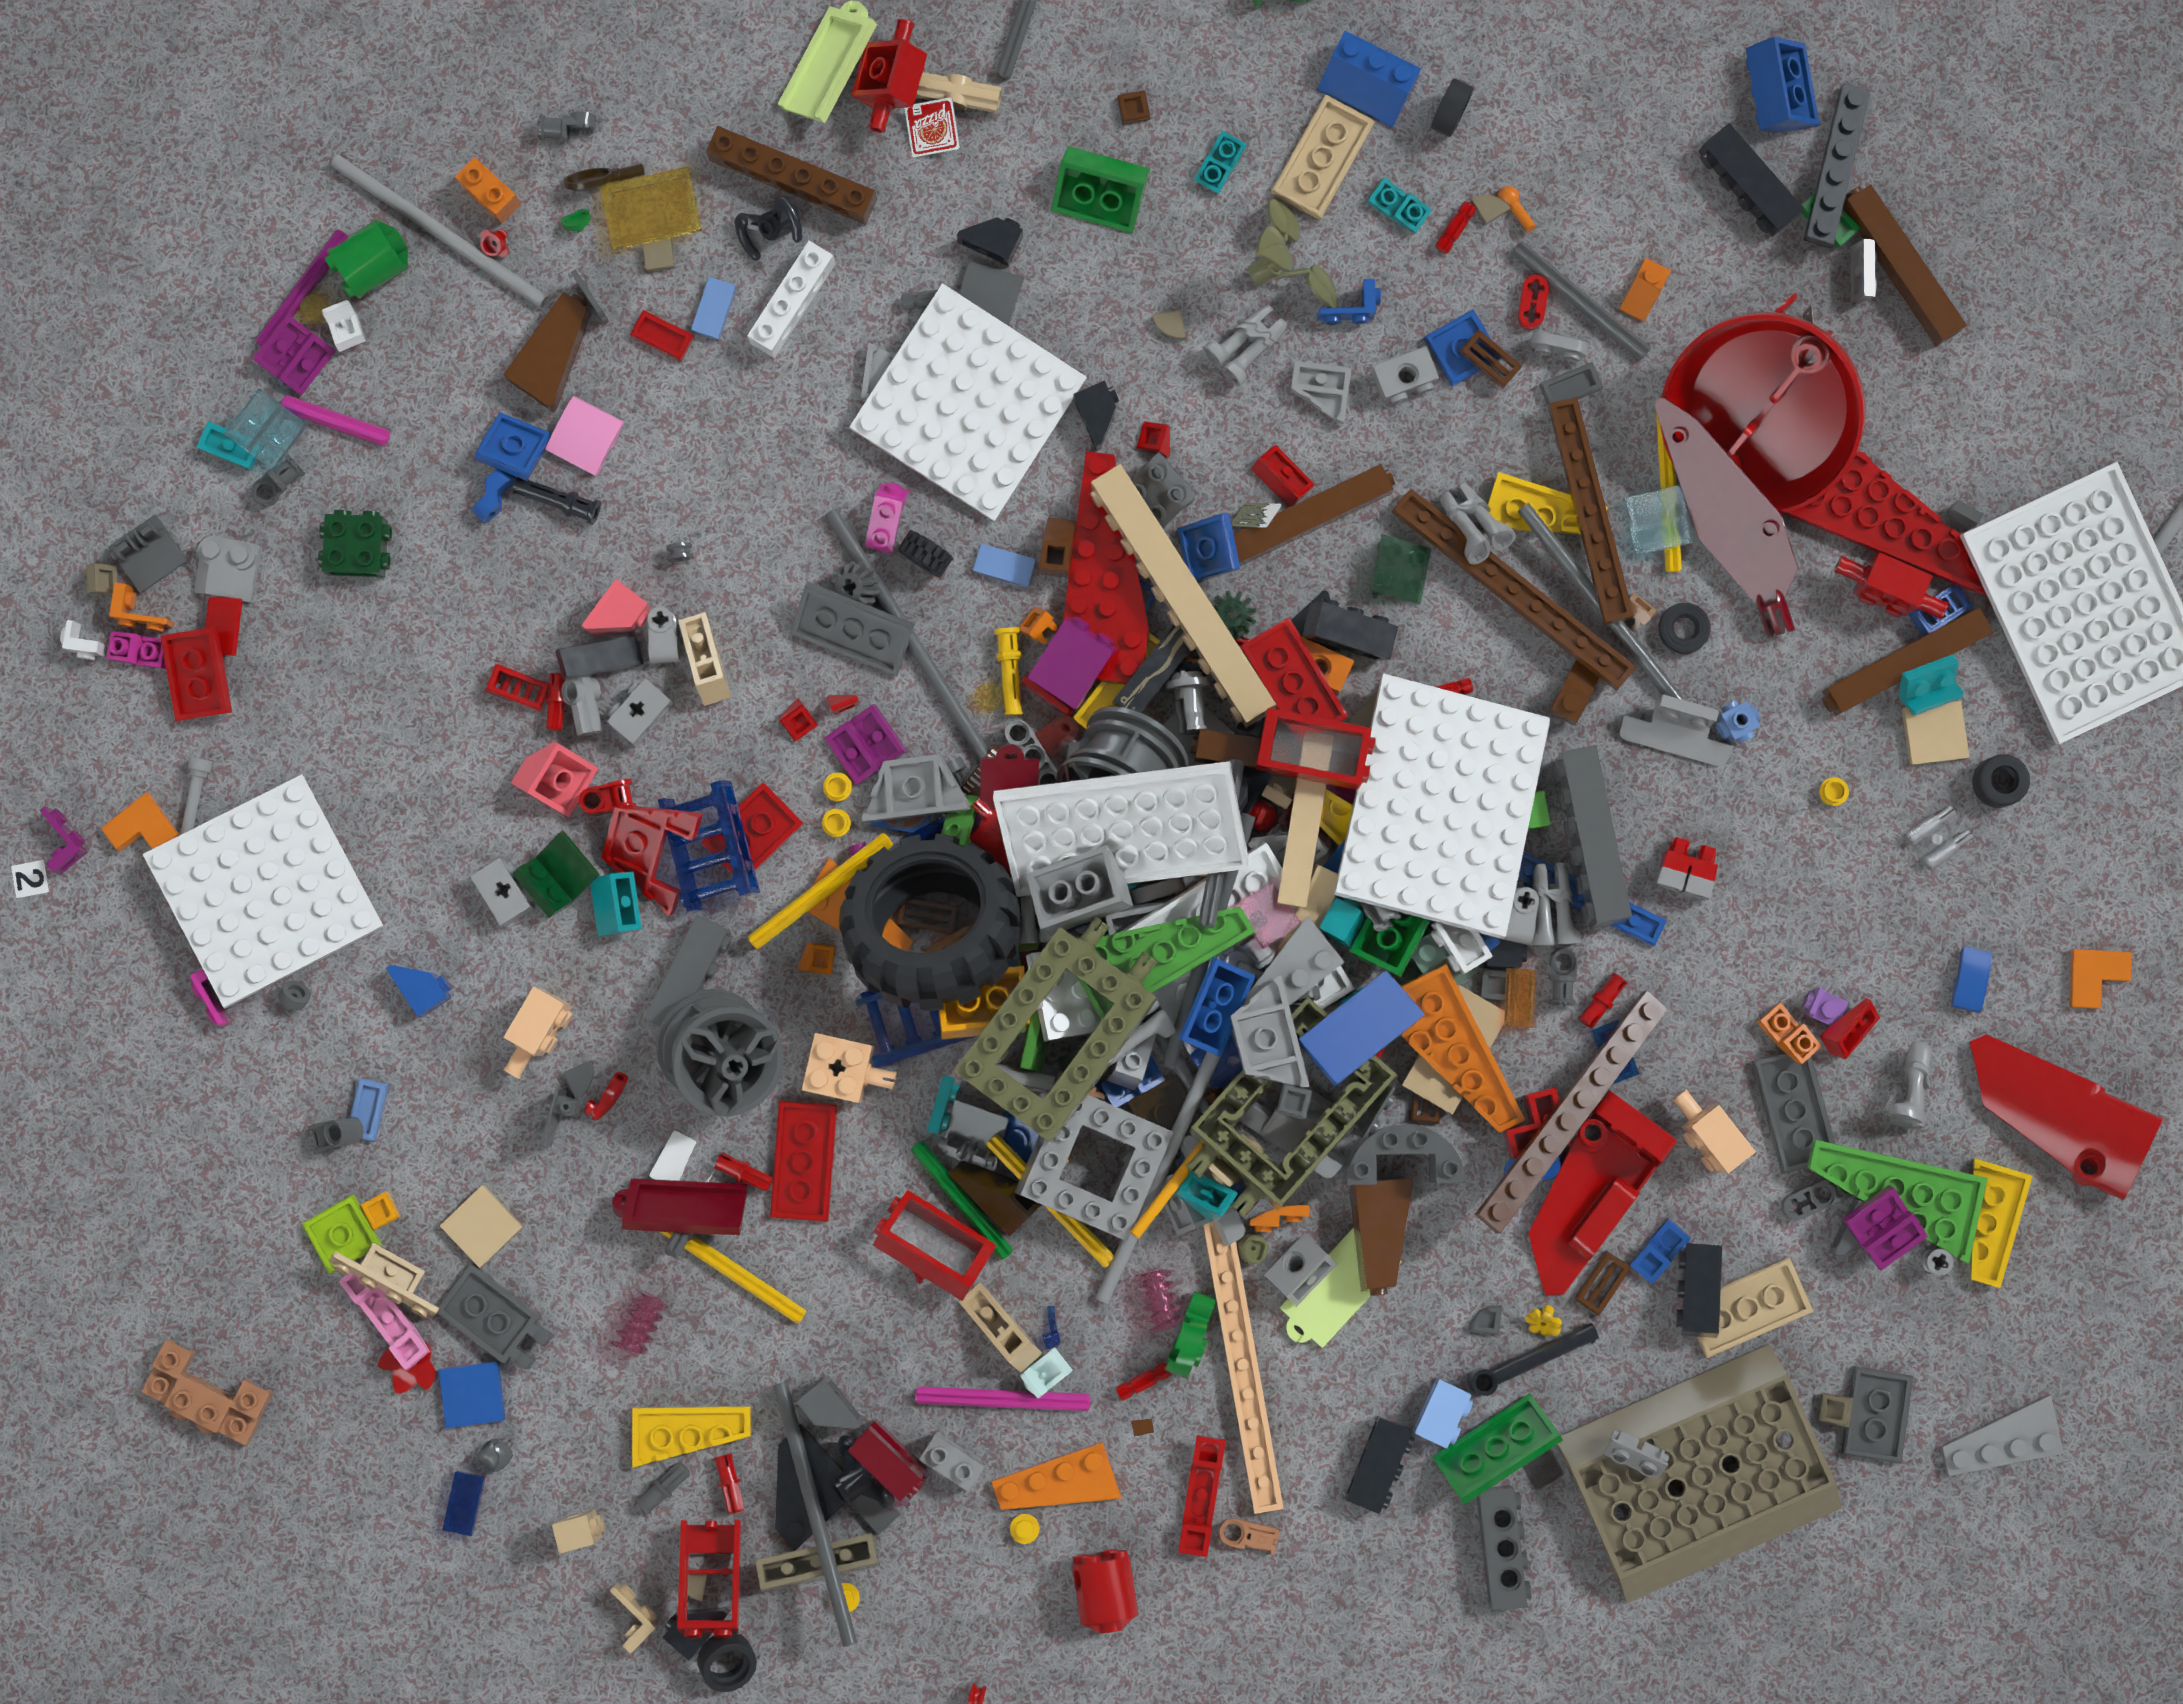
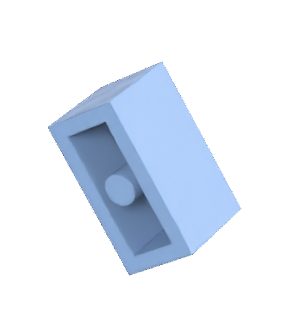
(1442, 1413)

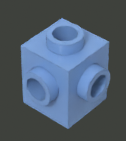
(1728, 726)

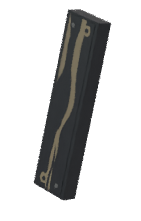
(1153, 671)

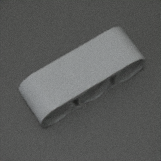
(1031, 744)

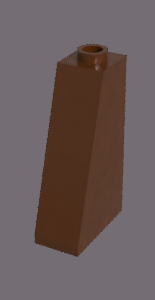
(550, 352)
(1379, 1231)

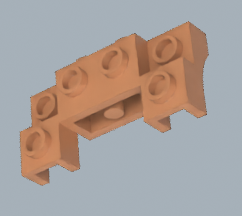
(201, 1401)

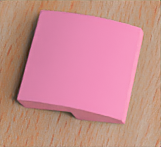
(584, 435)

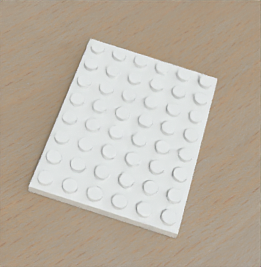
(2083, 601)
(1443, 807)

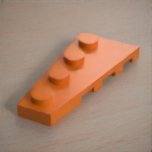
(829, 911)
(1062, 1480)

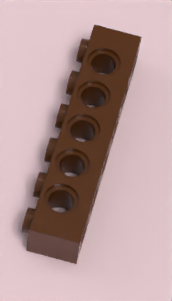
(791, 175)

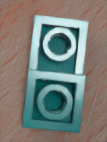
(1220, 162)
(1398, 206)

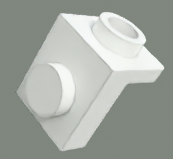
(344, 325)
(84, 648)

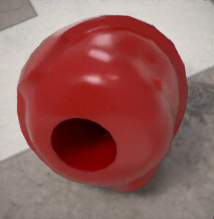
(1265, 815)

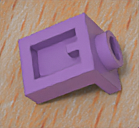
(1824, 1006)

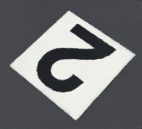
(30, 879)

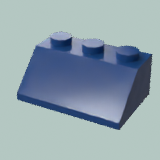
(1369, 79)
(1782, 85)
(1218, 998)

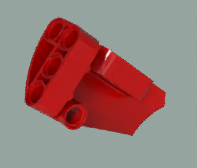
(2065, 1115)
(1594, 1189)

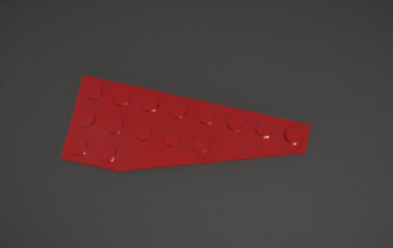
(1888, 519)
(1106, 582)

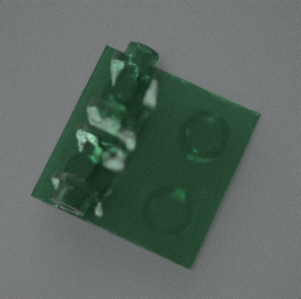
(1400, 569)

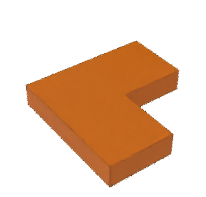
(140, 818)
(2088, 971)

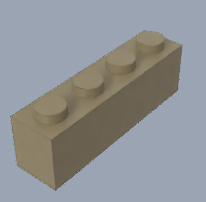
(805, 1565)

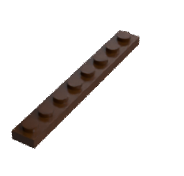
(1590, 511)

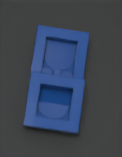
(1972, 979)
(1119, 1095)
(1660, 1250)

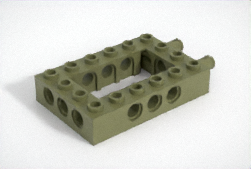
(1129, 1009)
(1262, 1176)

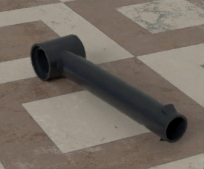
(1533, 1358)

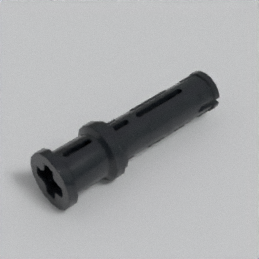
(569, 503)

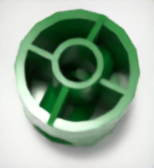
(369, 258)

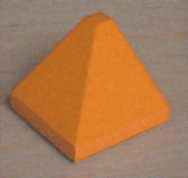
(817, 959)

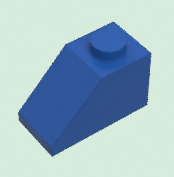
(420, 988)

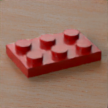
(196, 673)
(766, 826)

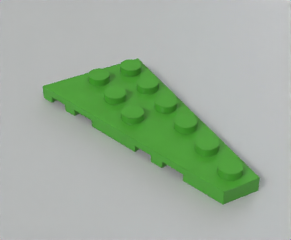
(1174, 945)
(1940, 1198)

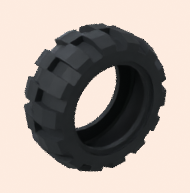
(922, 869)

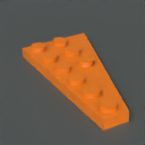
(1457, 1048)

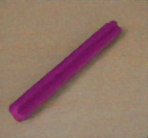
(304, 285)

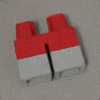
(1685, 873)

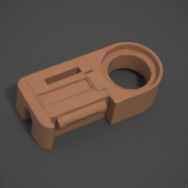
(1252, 1534)

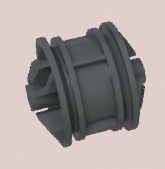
(1121, 744)
(747, 1061)

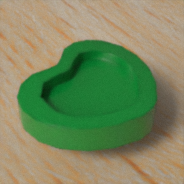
(576, 221)

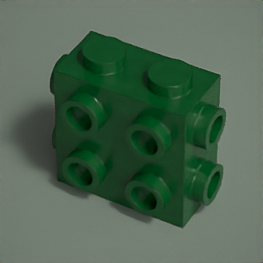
(355, 544)

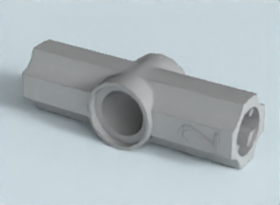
(583, 695)

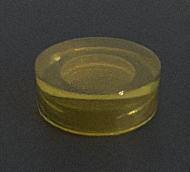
(312, 307)
(988, 697)

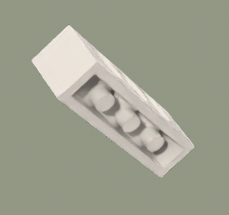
(791, 299)

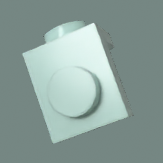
(1045, 1373)

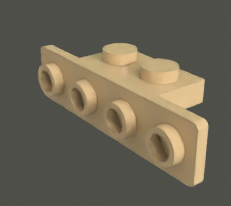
(388, 1274)

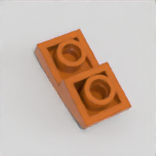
(1788, 1034)
(1268, 1219)

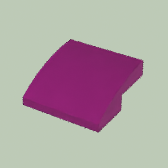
(293, 354)
(865, 744)
(1885, 1227)

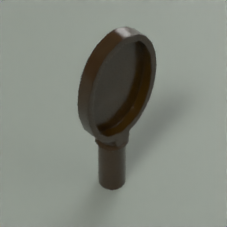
(598, 177)

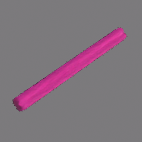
(1002, 1398)

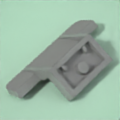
(1678, 729)
(1288, 1131)
(1187, 1218)

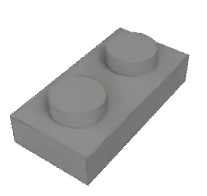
(1863, 270)

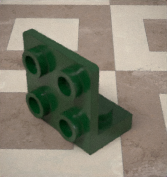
(556, 875)

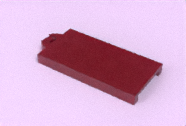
(1006, 773)
(681, 1206)

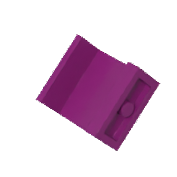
(1072, 661)

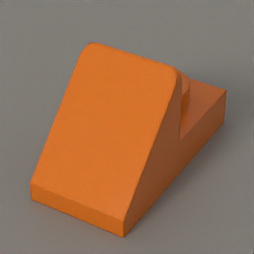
(1644, 290)

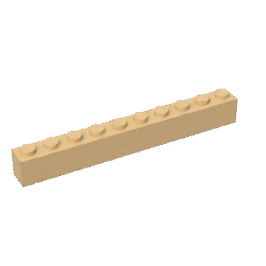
(1182, 595)

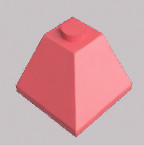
(617, 612)
(555, 777)

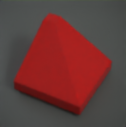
(1154, 438)
(841, 703)
(797, 720)

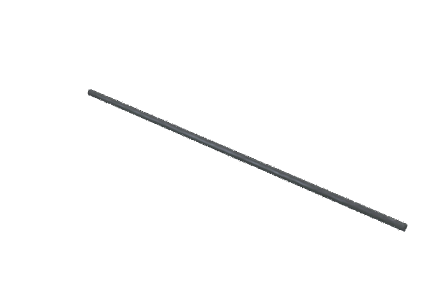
(961, 718)

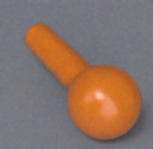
(1511, 197)

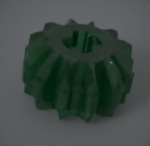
(1243, 613)

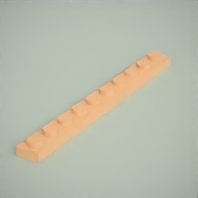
(1244, 1372)

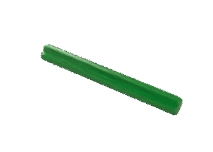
(961, 1199)

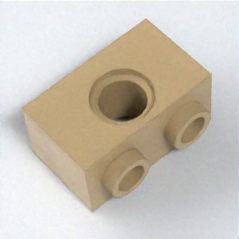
(578, 1530)

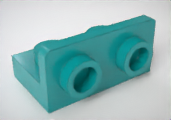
(1930, 685)

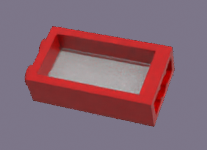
(1315, 749)
(933, 1244)

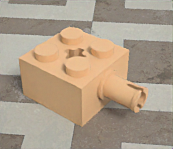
(535, 1028)
(857, 1074)
(1713, 1135)

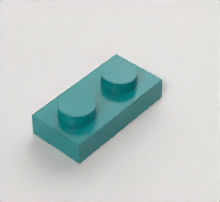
(217, 444)
(947, 1092)

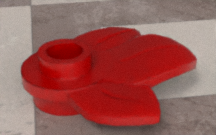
(421, 1373)

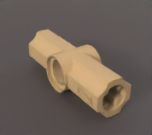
(962, 91)

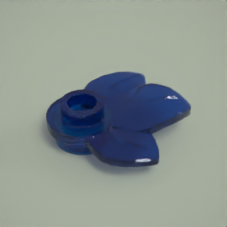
(1223, 1070)

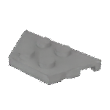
(914, 789)
(1268, 1037)

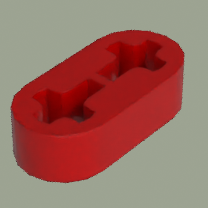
(1539, 303)

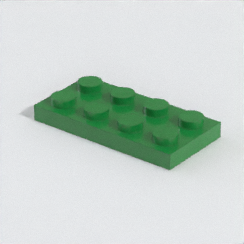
(1497, 1448)

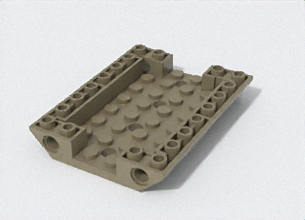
(1719, 1513)

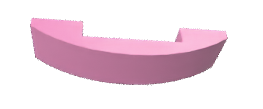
(390, 1321)

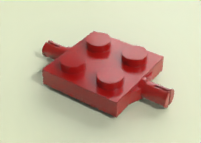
(989, 835)

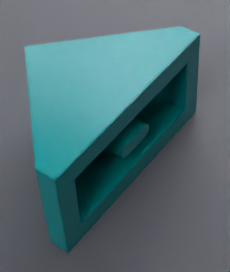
(1206, 1196)

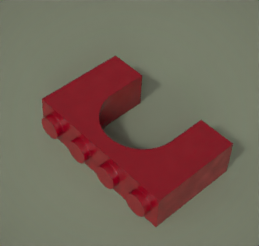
(889, 1461)

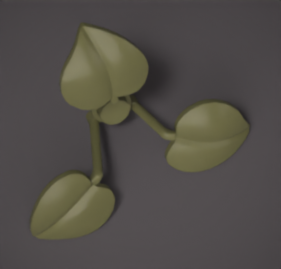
(1277, 256)

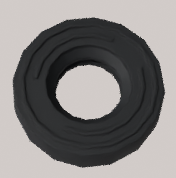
(1689, 611)

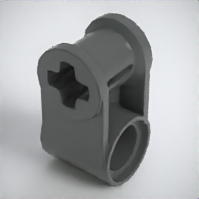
(335, 1134)

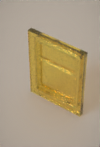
(650, 208)

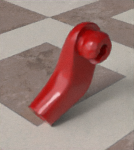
(609, 1097)

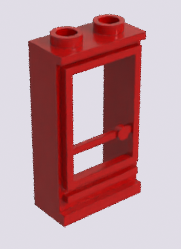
(709, 1540)

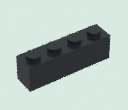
(1750, 180)

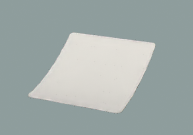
(674, 1158)

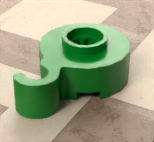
(1190, 1341)

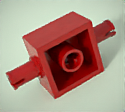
(889, 75)
(1891, 585)

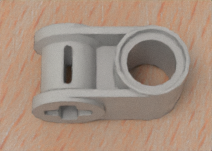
(663, 642)
(1523, 920)

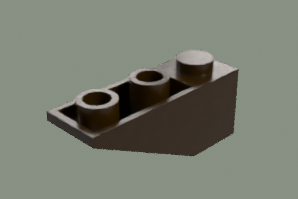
(995, 1195)

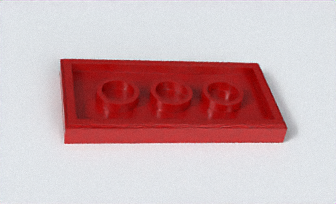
(1292, 673)
(803, 1161)

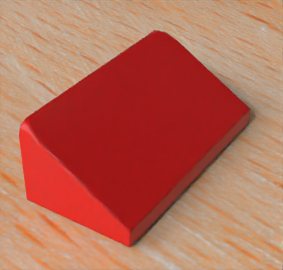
(1282, 476)
(225, 615)

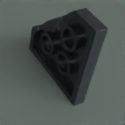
(791, 1513)

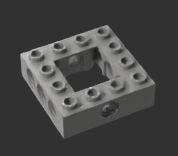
(1042, 1173)

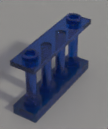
(735, 852)
(914, 1044)

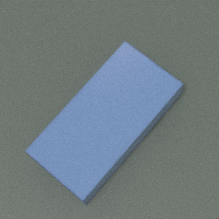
(714, 308)
(1004, 565)
(369, 1106)

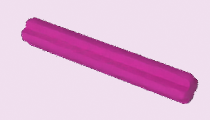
(336, 421)

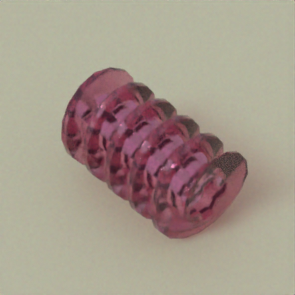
(1159, 1299)
(640, 1323)

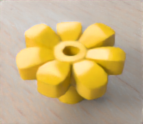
(1544, 1321)

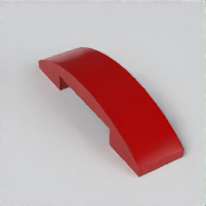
(1201, 1495)

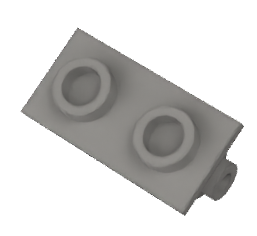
(1648, 1461)

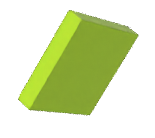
(341, 1230)

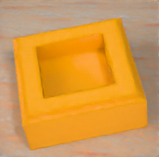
(380, 1210)

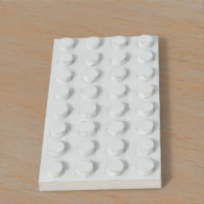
(1151, 821)

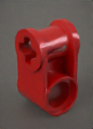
(609, 797)

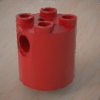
(1105, 1590)

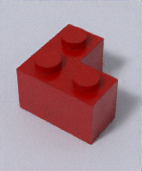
(1538, 1107)

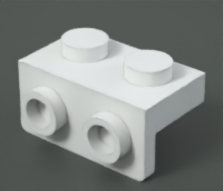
(1464, 946)

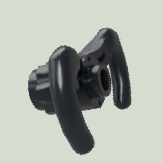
(772, 225)
(857, 1480)

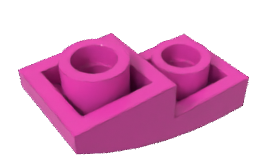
(135, 650)

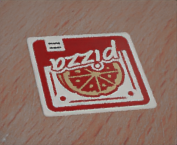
(932, 127)

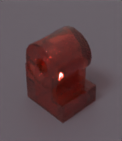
(1057, 732)

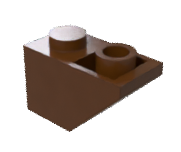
(1057, 547)

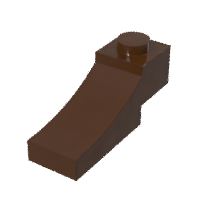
(1574, 693)

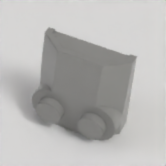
(227, 568)

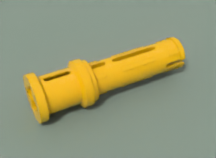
(1009, 656)

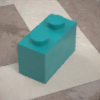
(615, 904)
(1343, 922)

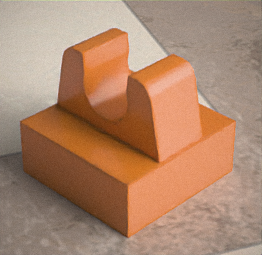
(1036, 623)

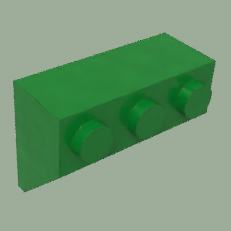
(1099, 189)
(1391, 947)

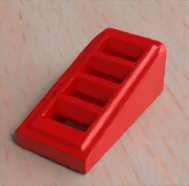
(510, 673)
(1850, 1029)

